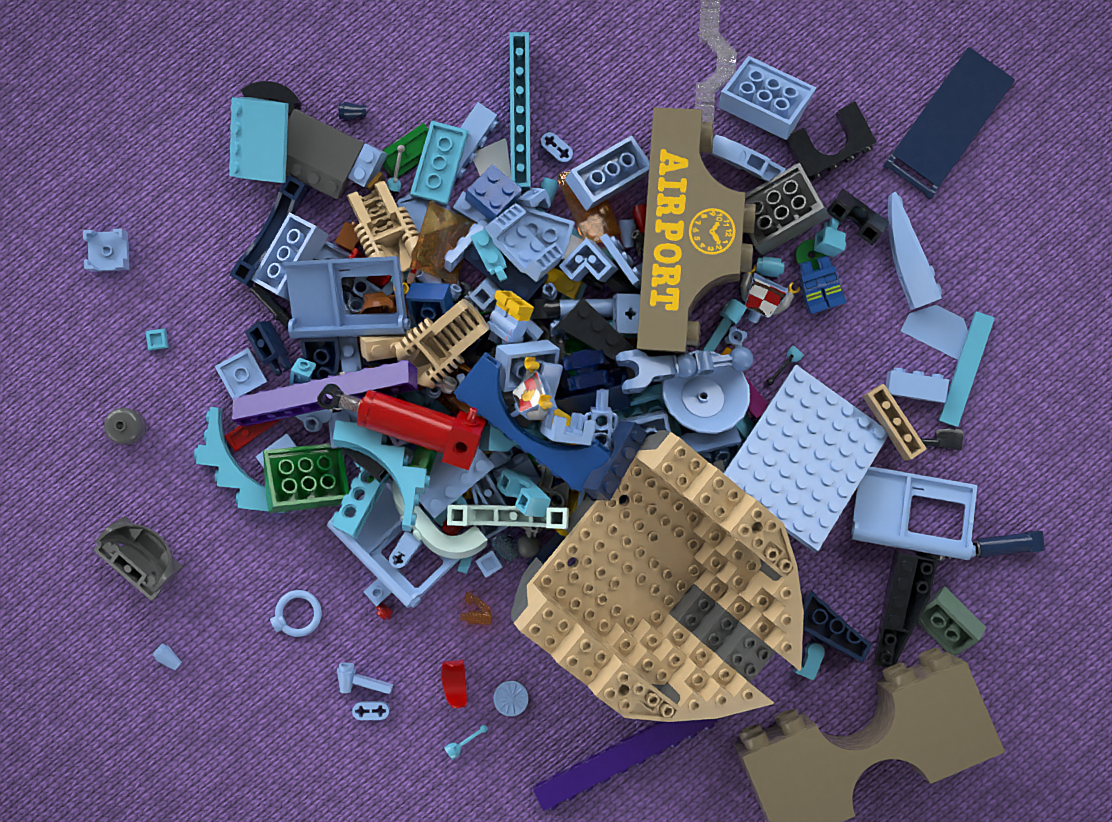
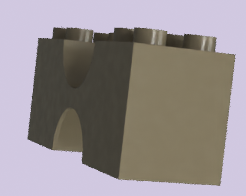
(922, 717)

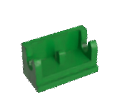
(423, 458)

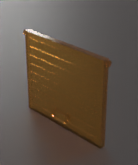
(437, 236)

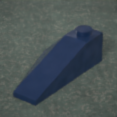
(324, 353)

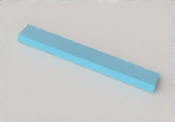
(966, 369)

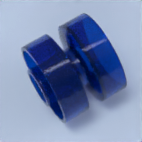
(585, 364)

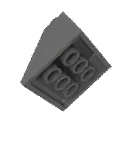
(320, 154)
(784, 209)

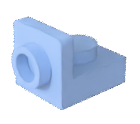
(535, 197)

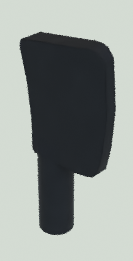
(946, 439)

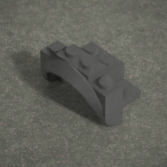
(140, 556)

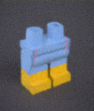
(509, 318)

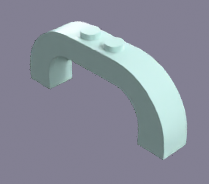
(505, 516)
(444, 545)

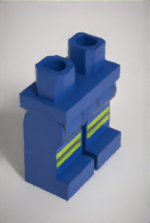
(820, 286)

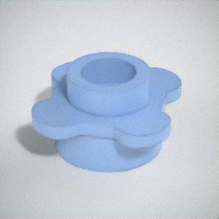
(735, 332)

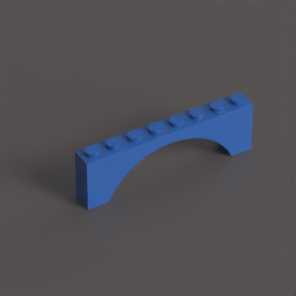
(570, 462)

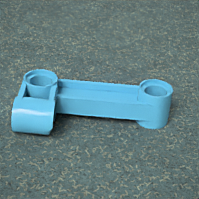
(731, 315)

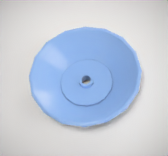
(725, 401)

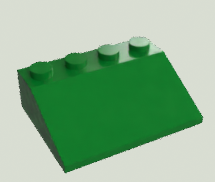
(304, 477)

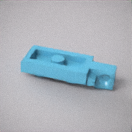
(489, 254)

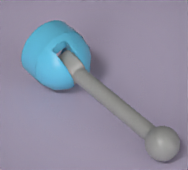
(394, 183)

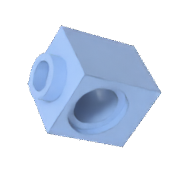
(489, 563)

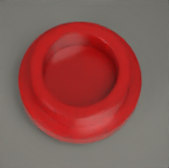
(383, 612)

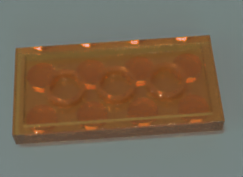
(590, 223)

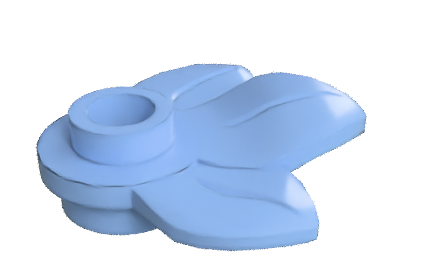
(319, 416)

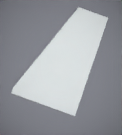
(493, 154)

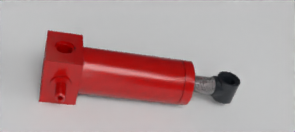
(449, 435)

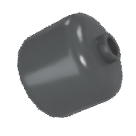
(125, 426)

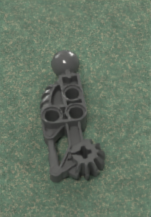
(528, 543)

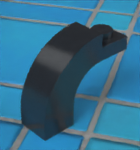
(274, 92)

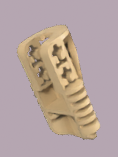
(383, 226)
(441, 342)

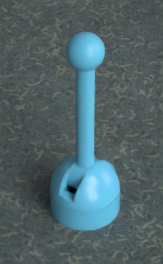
(454, 749)

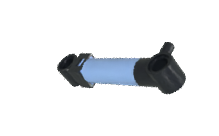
(557, 309)

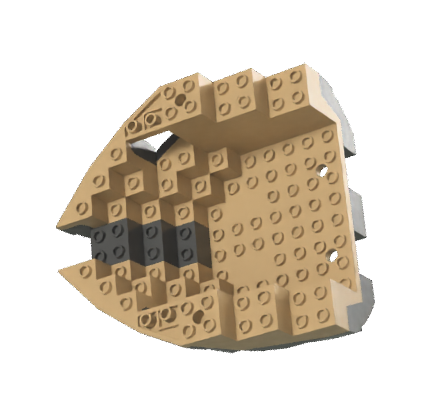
(668, 592)

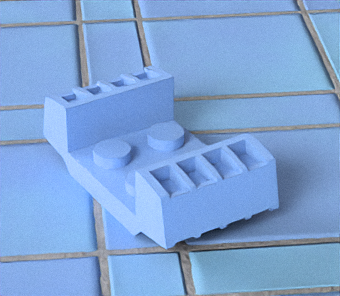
(521, 245)

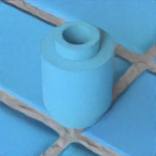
(769, 266)

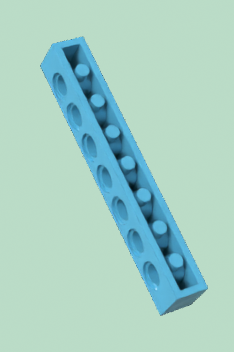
(372, 491)

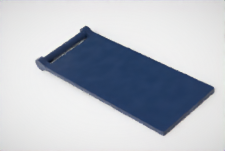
(950, 121)

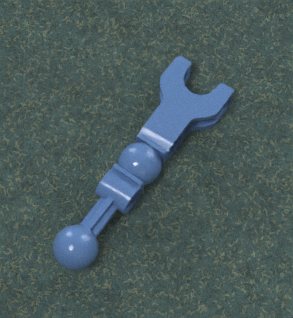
(685, 365)

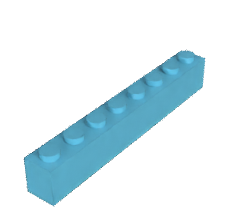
(520, 109)

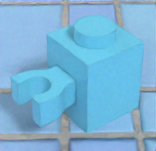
(830, 240)

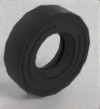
(620, 283)

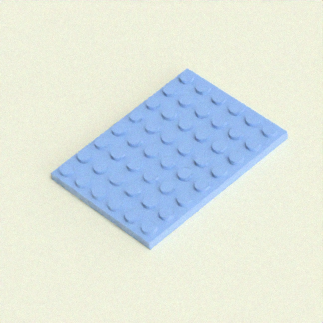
(806, 456)

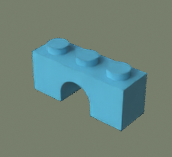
(531, 498)

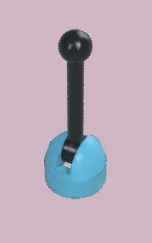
(793, 355)

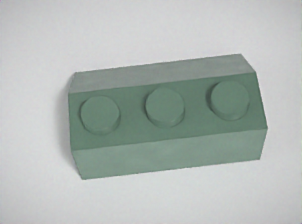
(950, 622)

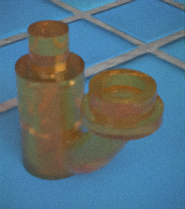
(481, 617)

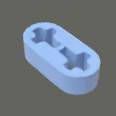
(559, 145)
(371, 715)

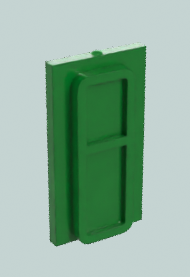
(413, 144)

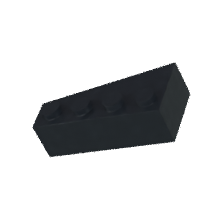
(592, 331)

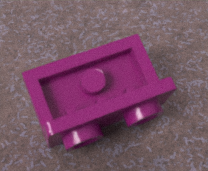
(757, 402)

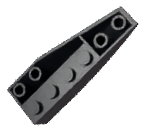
(904, 601)

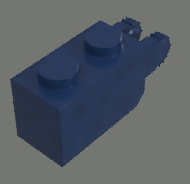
(268, 346)

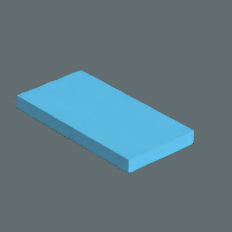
(439, 163)

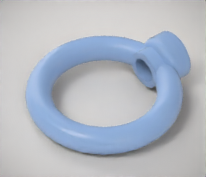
(279, 622)

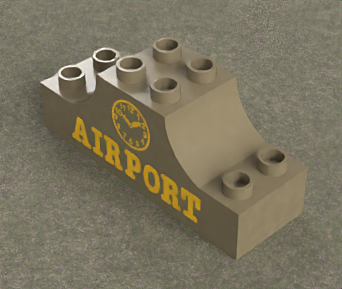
(689, 232)

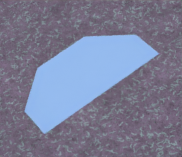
(937, 329)

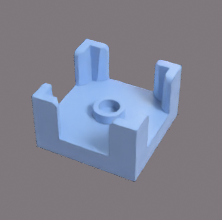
(107, 250)
(570, 434)

